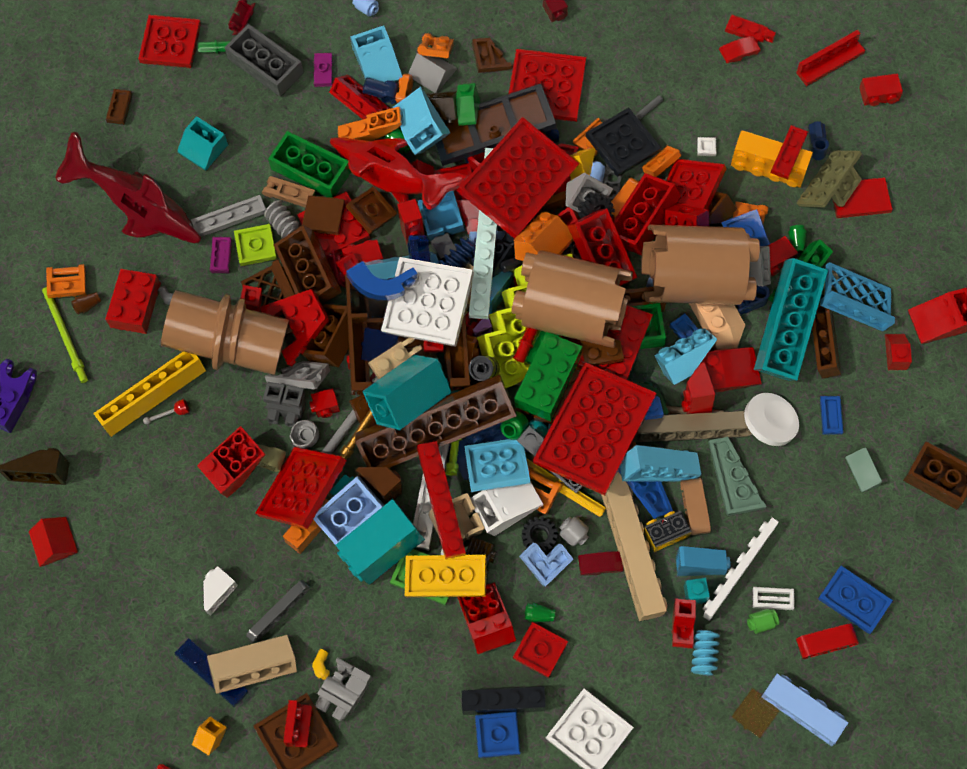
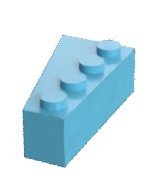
(659, 464)

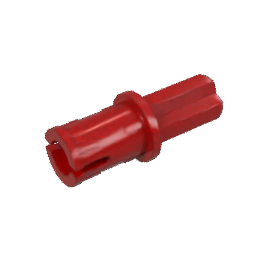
(525, 345)

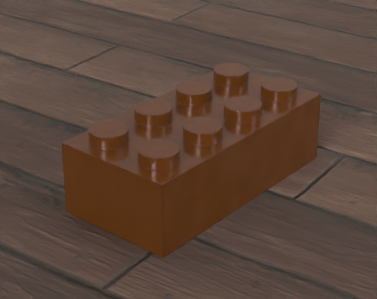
(307, 264)

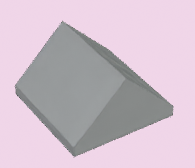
(431, 71)
(583, 186)

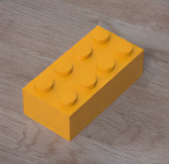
(758, 156)

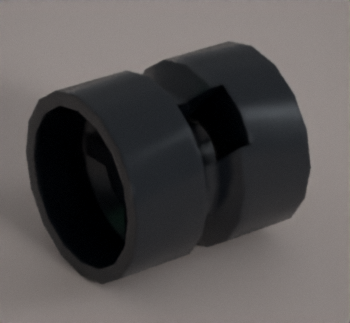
(484, 368)

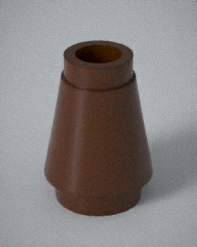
(85, 303)

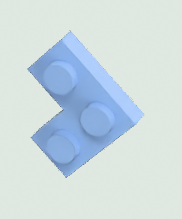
(546, 566)

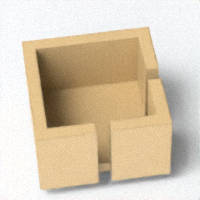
(463, 508)

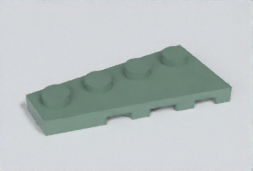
(734, 483)

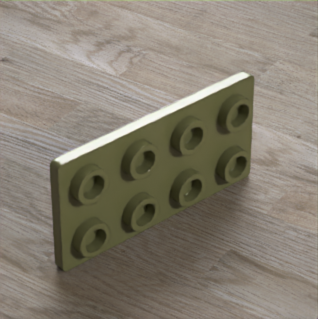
(834, 180)

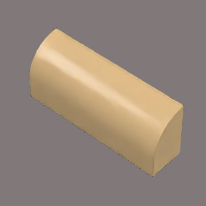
(251, 664)

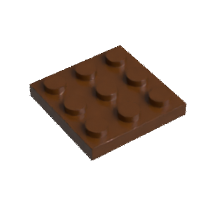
(272, 731)

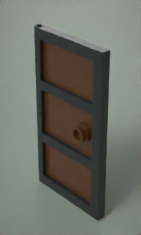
(494, 122)

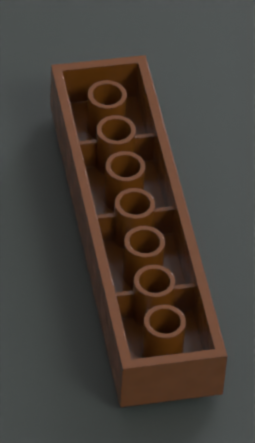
(445, 422)

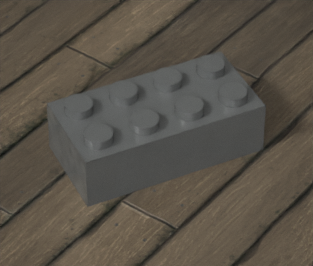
(264, 60)

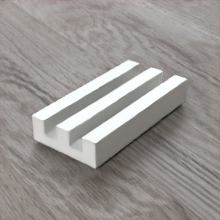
(756, 598)

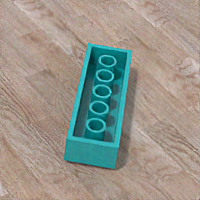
(791, 319)

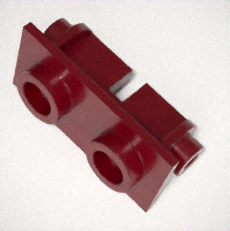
(245, 11)
(332, 259)

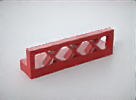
(830, 58)
(351, 96)

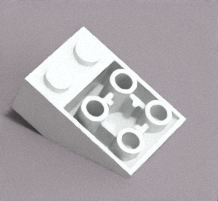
(505, 506)

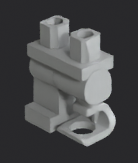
(344, 696)

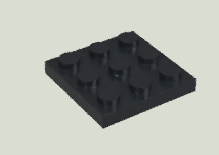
(623, 142)

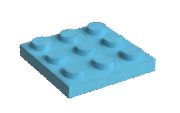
(496, 465)

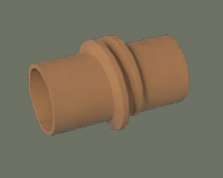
(224, 332)

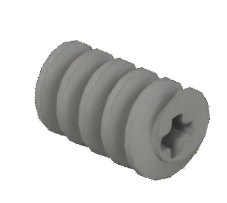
(281, 219)

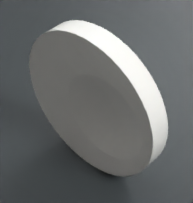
(771, 419)

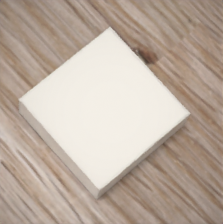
(706, 146)

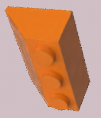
(544, 233)

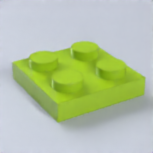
(255, 245)

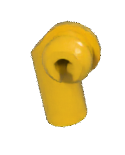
(318, 665)

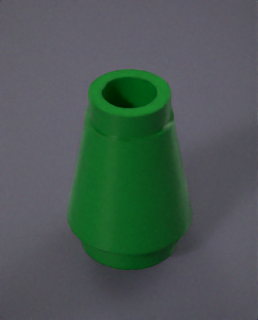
(798, 237)
(539, 613)

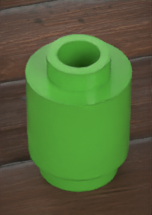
(762, 620)

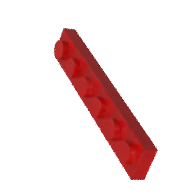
(441, 500)

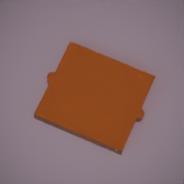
(755, 713)

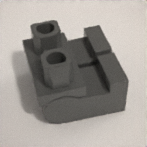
(284, 403)

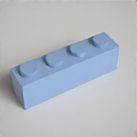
(804, 709)

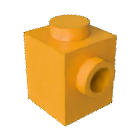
(209, 735)

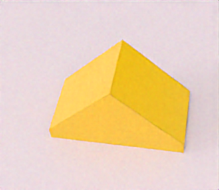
(585, 160)

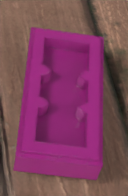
(322, 69)
(221, 255)

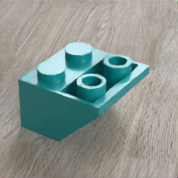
(202, 143)

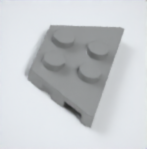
(302, 375)

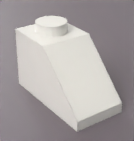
(216, 589)

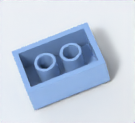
(347, 510)

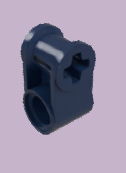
(749, 305)

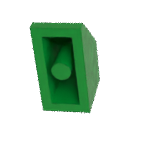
(467, 104)

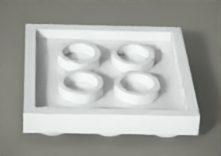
(589, 732)

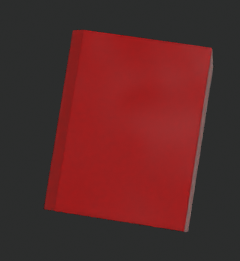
(52, 540)

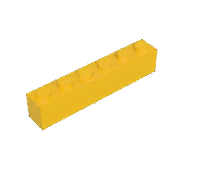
(149, 392)

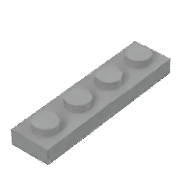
(229, 216)

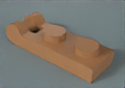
(287, 191)

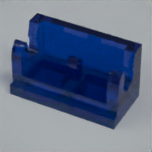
(418, 248)

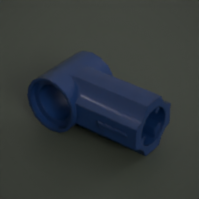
(384, 90)
(818, 140)

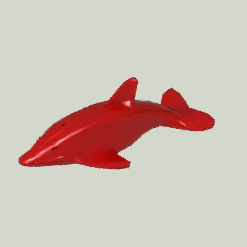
(390, 171)

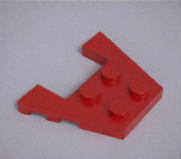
(305, 319)

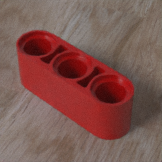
(827, 640)

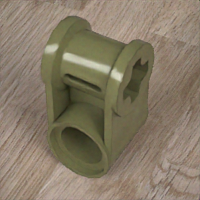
(273, 459)

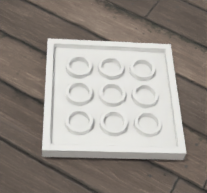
(432, 305)

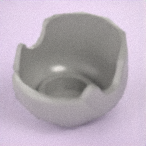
(306, 430)

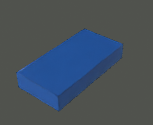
(831, 415)

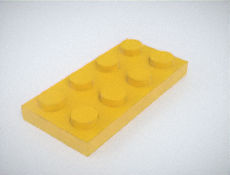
(445, 577)

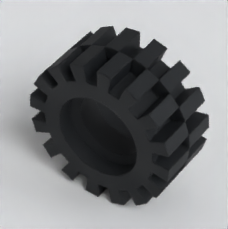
(591, 202)
(545, 525)

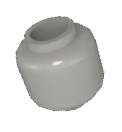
(574, 531)

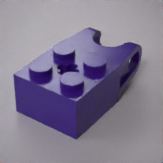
(14, 394)

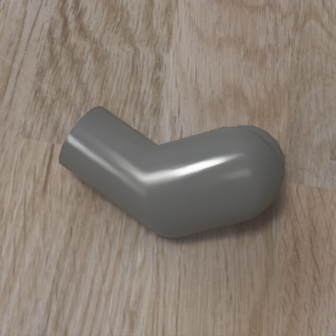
(165, 295)

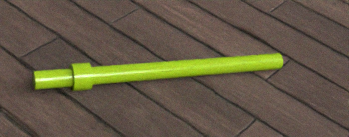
(77, 364)

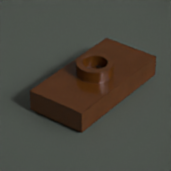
(119, 106)

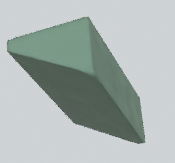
(863, 470)

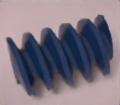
(461, 254)

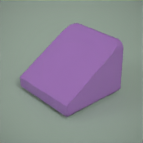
(482, 328)

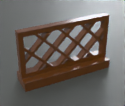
(280, 277)

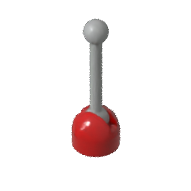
(180, 408)

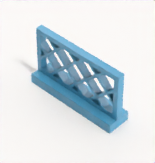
(856, 308)

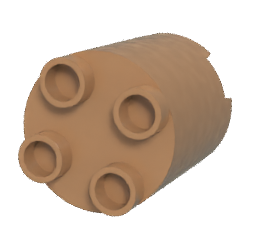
(700, 264)
(571, 297)

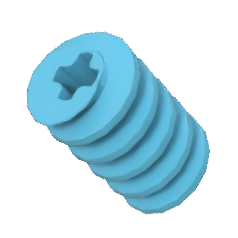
(704, 652)

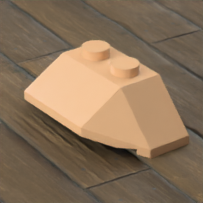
(722, 322)

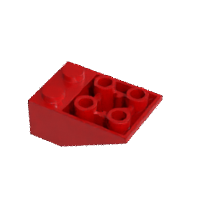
(941, 316)
(232, 462)
(487, 620)

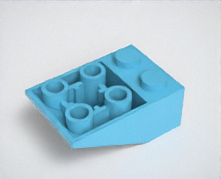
(376, 55)
(420, 122)
(685, 355)

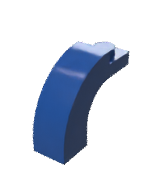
(378, 288)

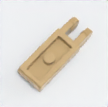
(392, 358)

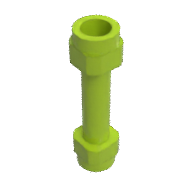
(452, 467)

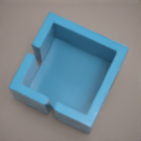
(443, 217)

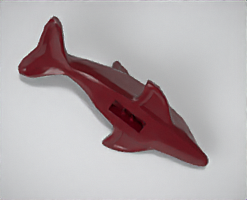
(138, 196)

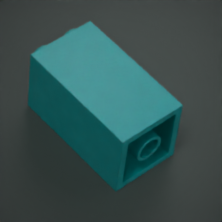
(407, 391)
(379, 543)

